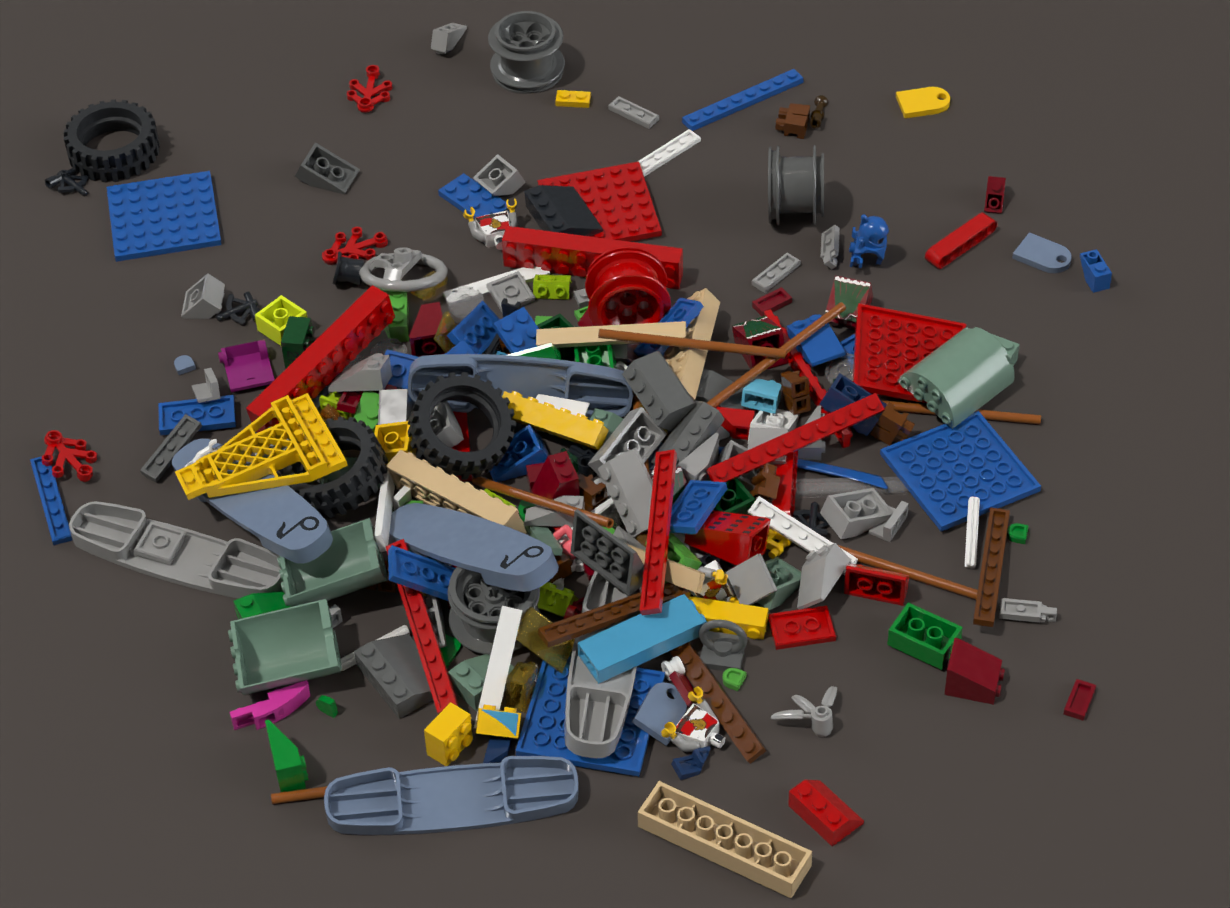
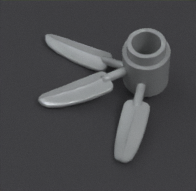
(821, 716)

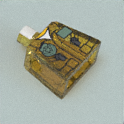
(521, 677)

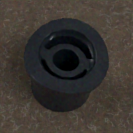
(348, 270)

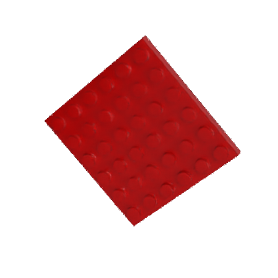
(616, 199)
(893, 343)

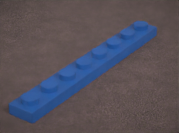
(742, 100)

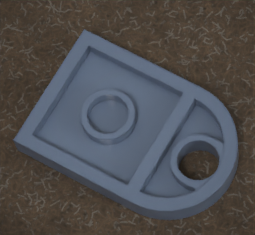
(1042, 254)
(659, 709)

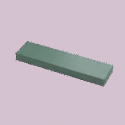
(544, 535)

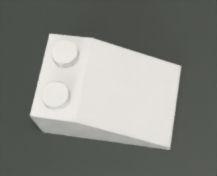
(780, 419)

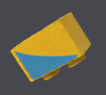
(497, 722)

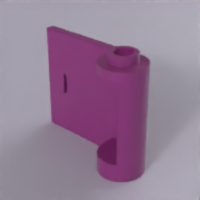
(247, 365)

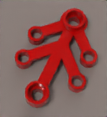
(367, 104)
(330, 255)
(55, 440)

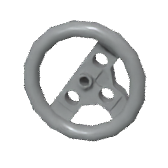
(397, 265)

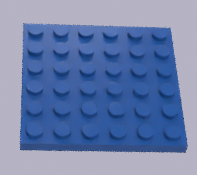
(163, 216)
(953, 464)
(545, 719)

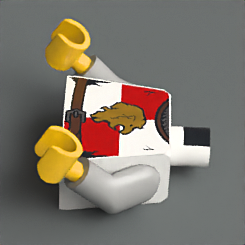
(492, 227)
(715, 584)
(696, 728)

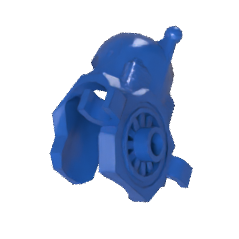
(866, 239)

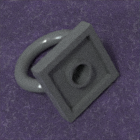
(721, 649)

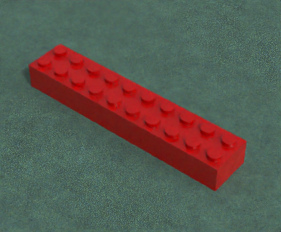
(575, 253)
(328, 353)

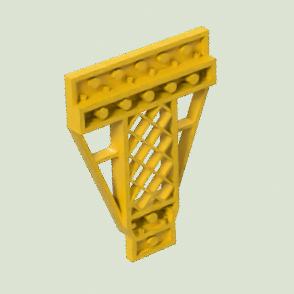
(307, 443)

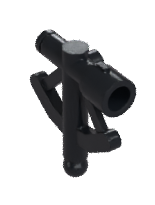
(67, 176)
(248, 306)
(813, 515)

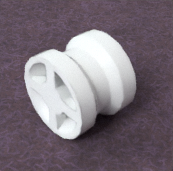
(673, 665)

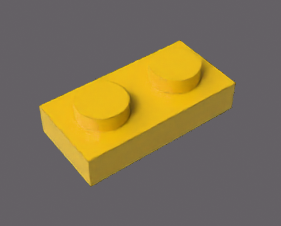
(573, 98)

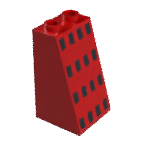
(731, 536)

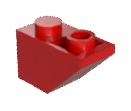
(737, 421)

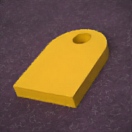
(923, 101)

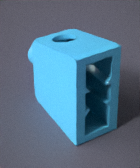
(762, 395)

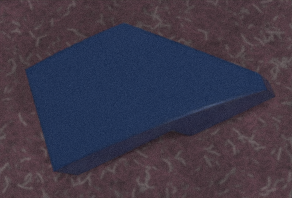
(497, 749)
(691, 765)

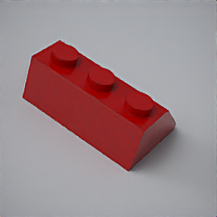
(876, 584)
(823, 810)

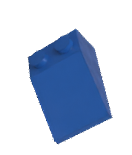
(820, 346)
(524, 450)

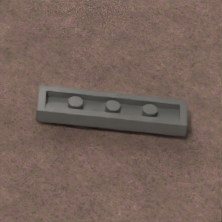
(176, 440)

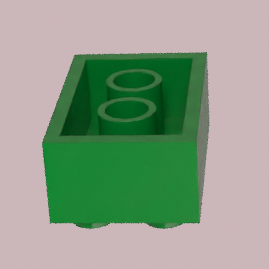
(924, 635)

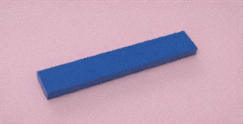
(51, 502)

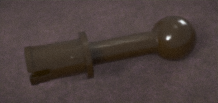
(818, 115)

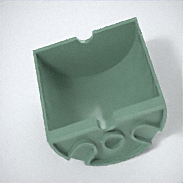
(960, 375)
(345, 567)
(284, 647)

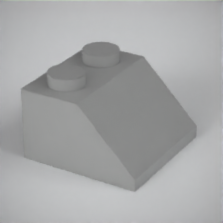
(499, 177)
(203, 299)

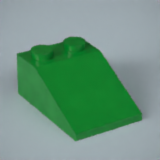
(597, 355)
(259, 604)
(288, 764)

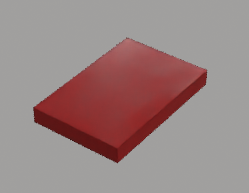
(801, 627)

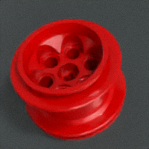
(627, 287)

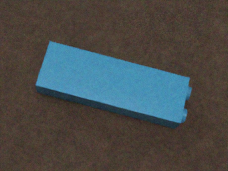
(640, 639)

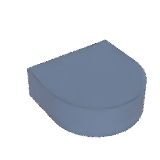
(184, 364)

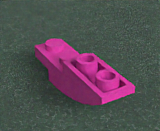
(278, 706)

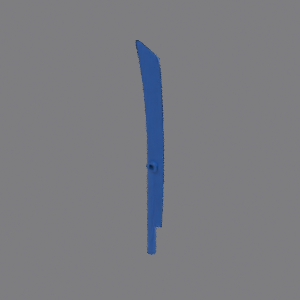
(839, 471)

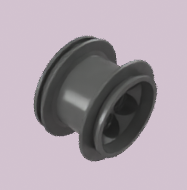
(526, 52)
(795, 184)
(478, 607)

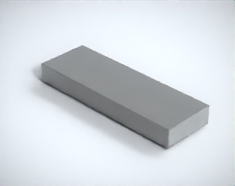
(633, 112)
(776, 272)

